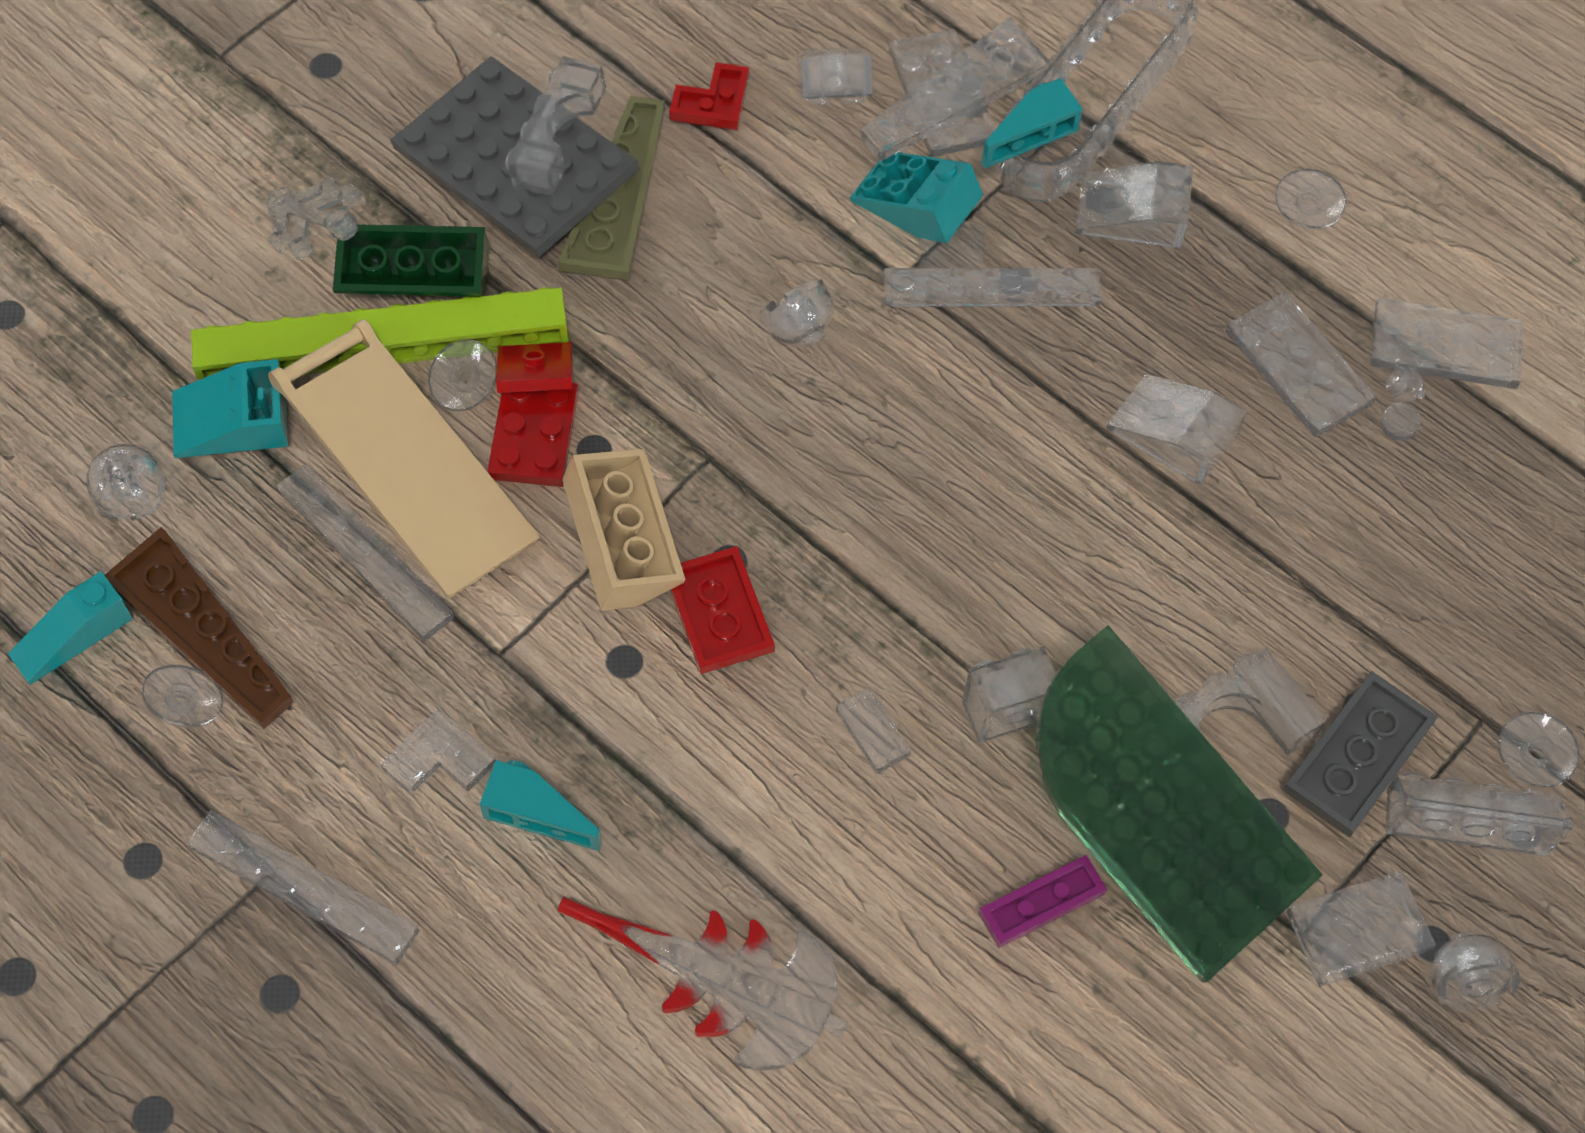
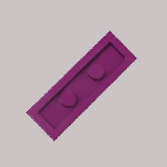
(1042, 901)

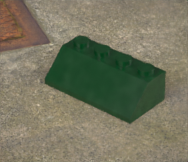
(412, 261)

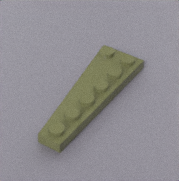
(608, 236)

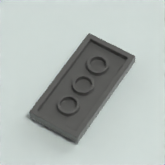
(1360, 754)

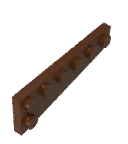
(183, 610)

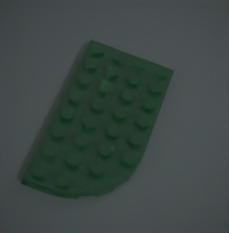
(1163, 808)

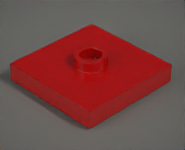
(534, 367)

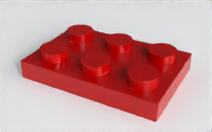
(533, 436)
(721, 611)

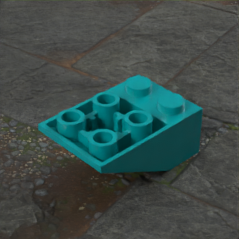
(920, 194)
(230, 412)

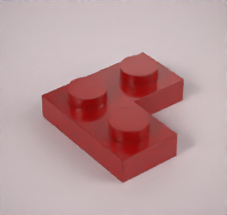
(715, 106)

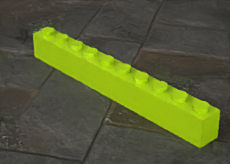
(406, 331)

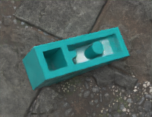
(1038, 119)
(70, 627)
(527, 802)

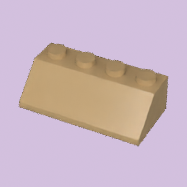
(622, 527)

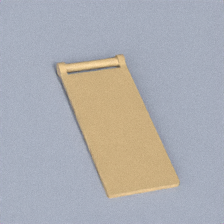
(407, 461)

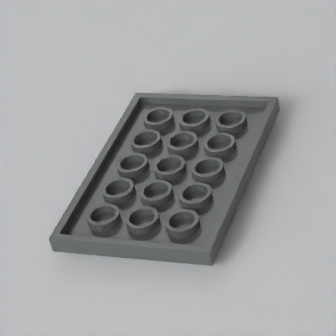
(465, 149)

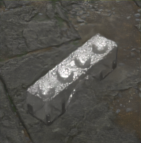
(571, 92)

